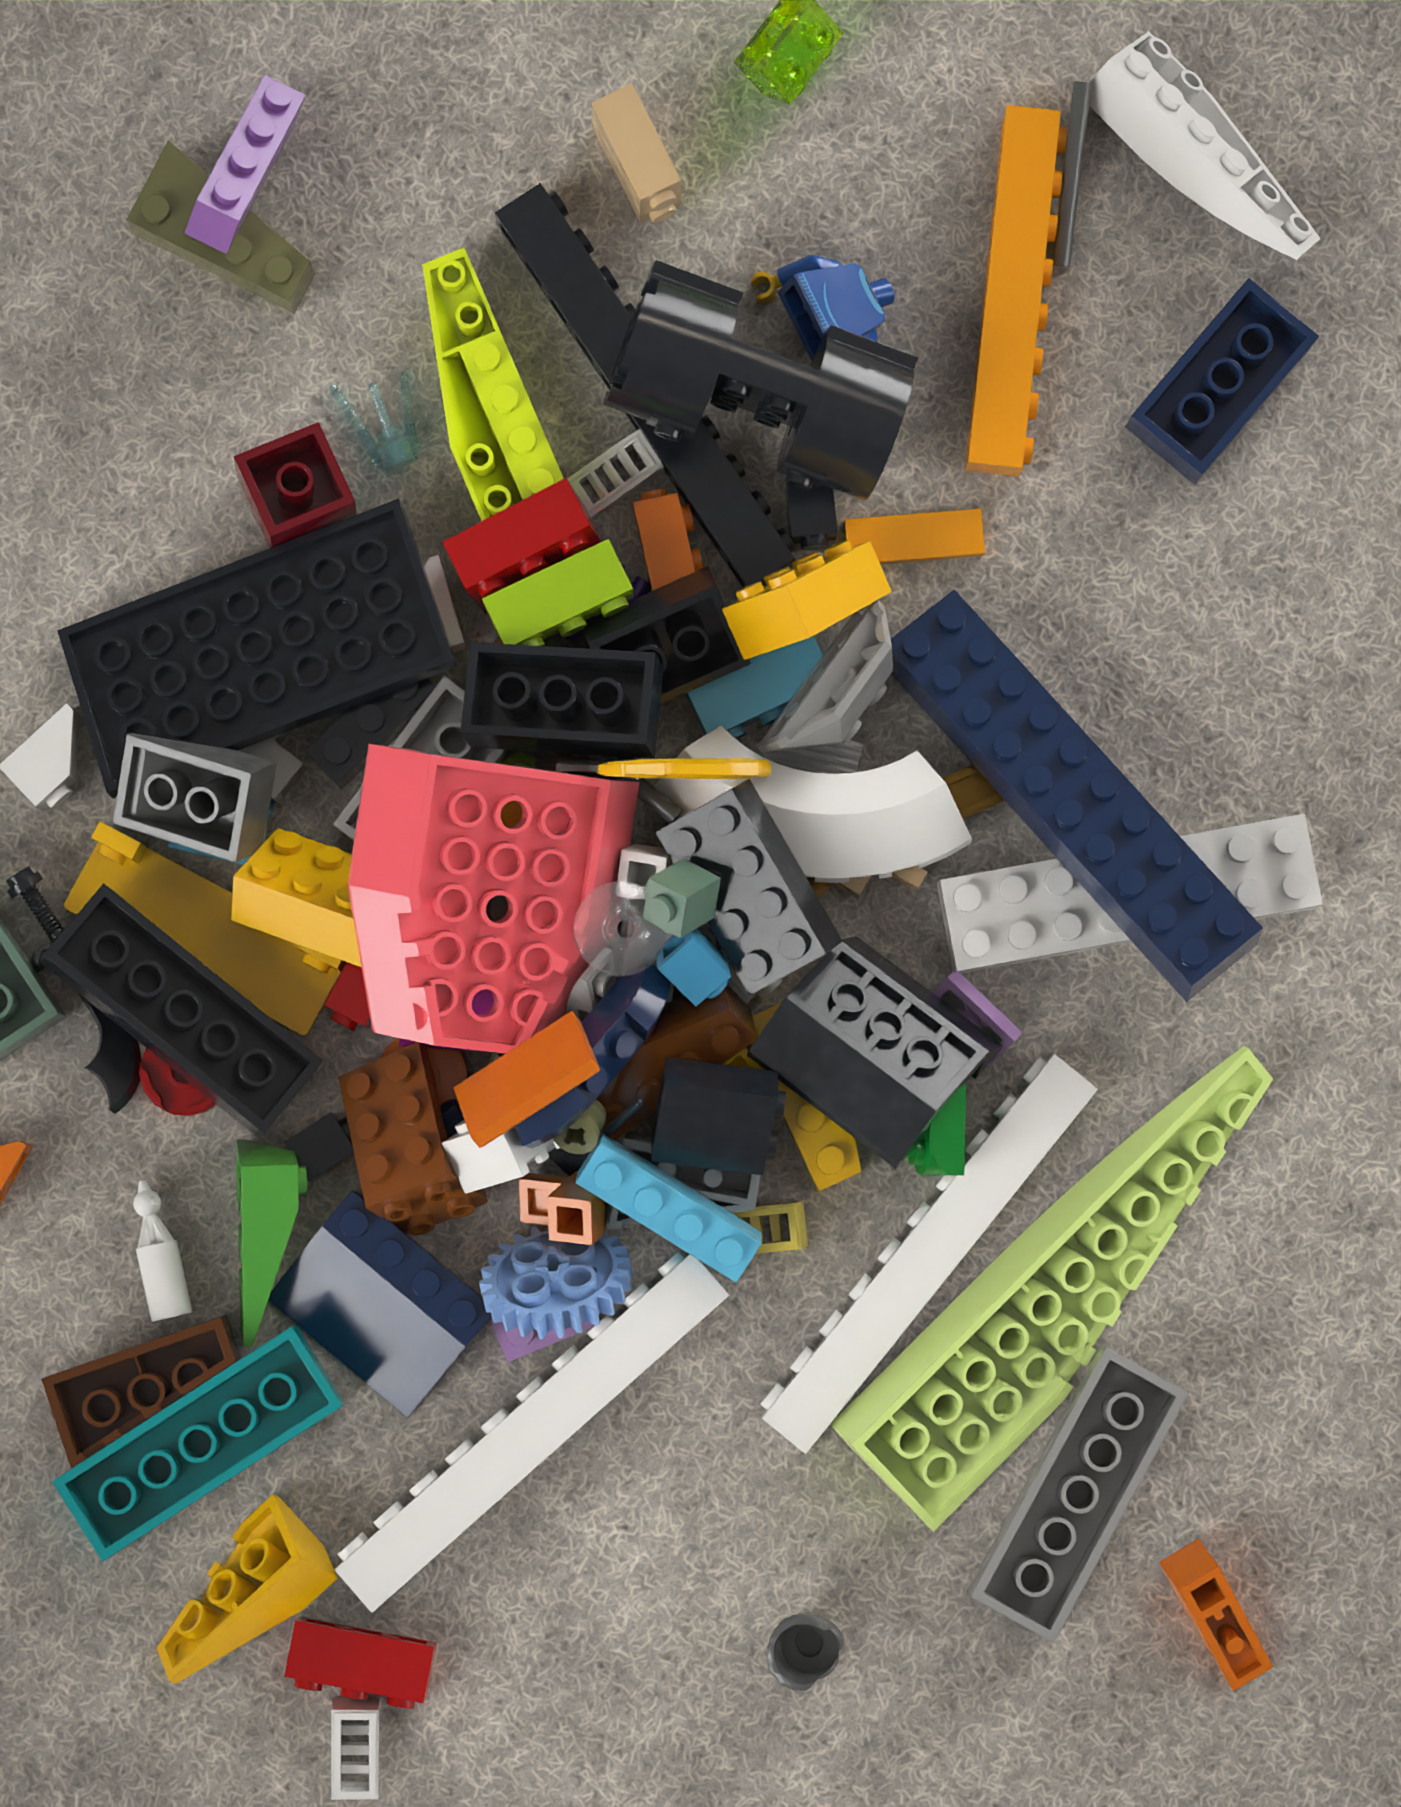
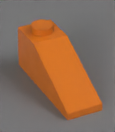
(1216, 1613)

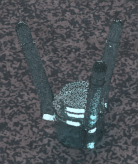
(393, 445)

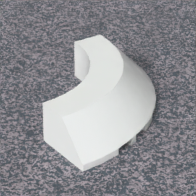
(840, 821)

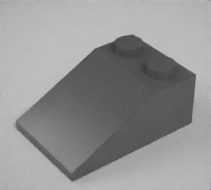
(195, 795)

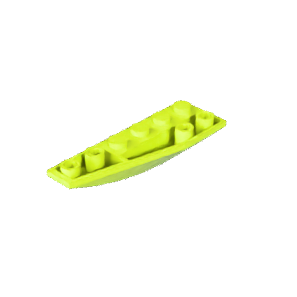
(484, 399)

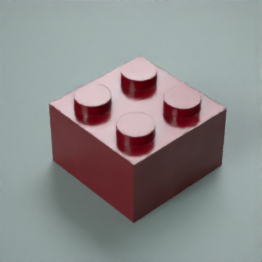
(294, 485)

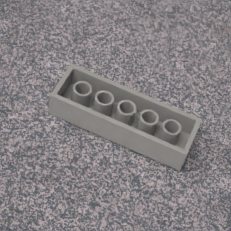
(1077, 1493)

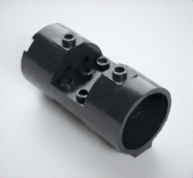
(836, 411)

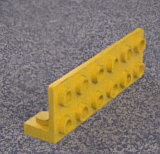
(270, 972)

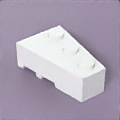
(495, 1162)

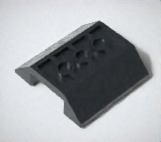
(872, 1048)

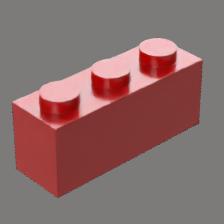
(360, 1662)

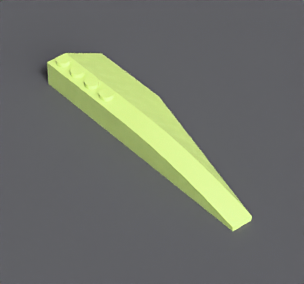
(1031, 1318)

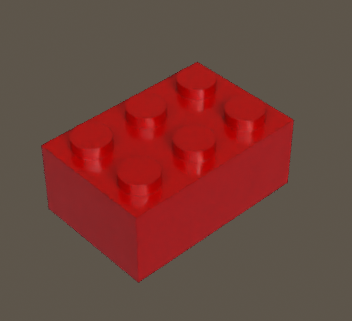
(521, 540)

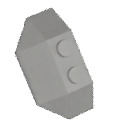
(838, 687)

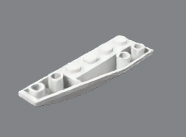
(1194, 144)

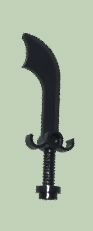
(118, 1052)

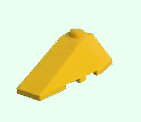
(264, 1582)

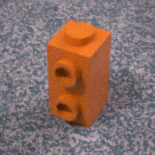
(664, 538)

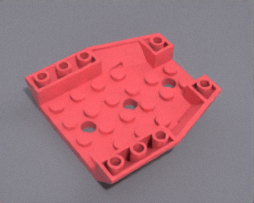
(432, 860)

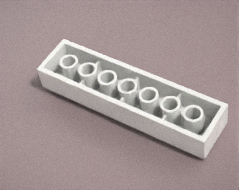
(1047, 913)

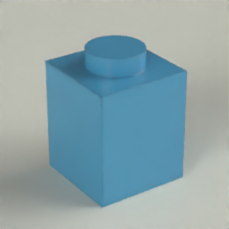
(694, 966)

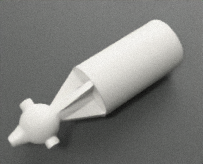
(159, 1260)

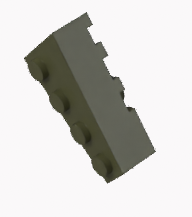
(258, 256)

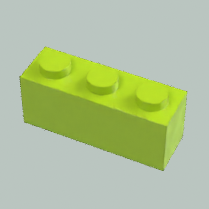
(560, 597)

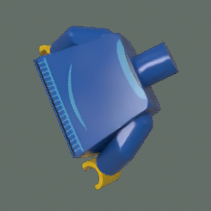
(825, 294)

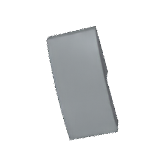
(589, 991)

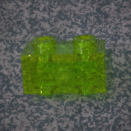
(788, 49)

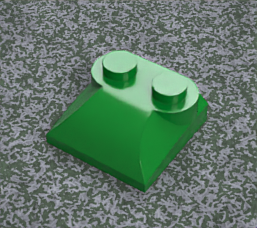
(943, 1145)

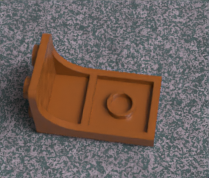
(398, 1143)

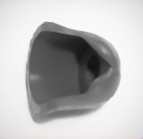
(804, 1650)

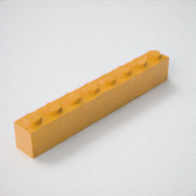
(1013, 291)

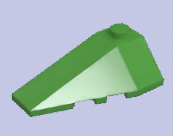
(268, 1206)

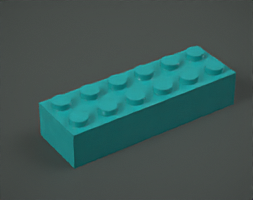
(199, 1442)

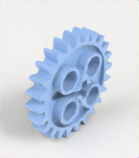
(554, 1283)

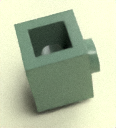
(681, 898)

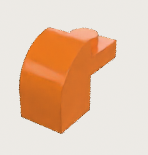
(564, 1206)

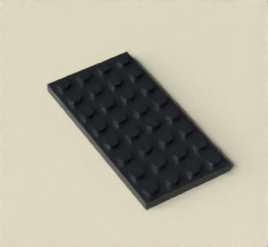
(262, 642)

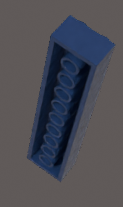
(1072, 796)

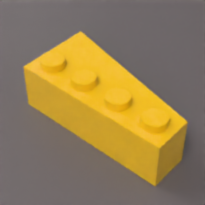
(823, 1145)

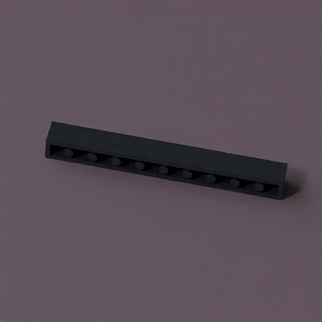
(598, 322)

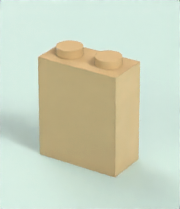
(637, 154)

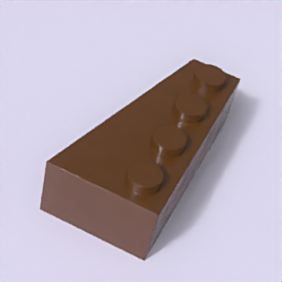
(700, 1033)
(123, 1389)

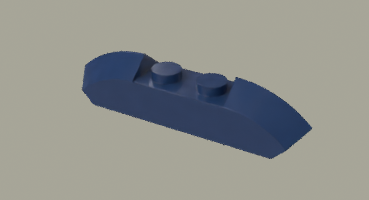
(615, 1033)

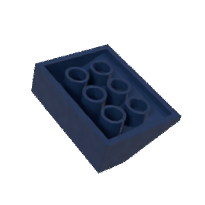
(380, 1303)

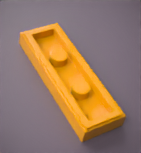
(920, 535)

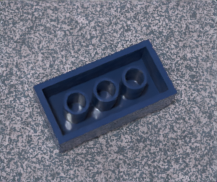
(1221, 381)

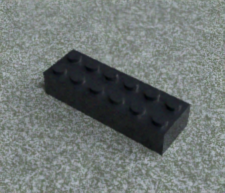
(181, 1010)

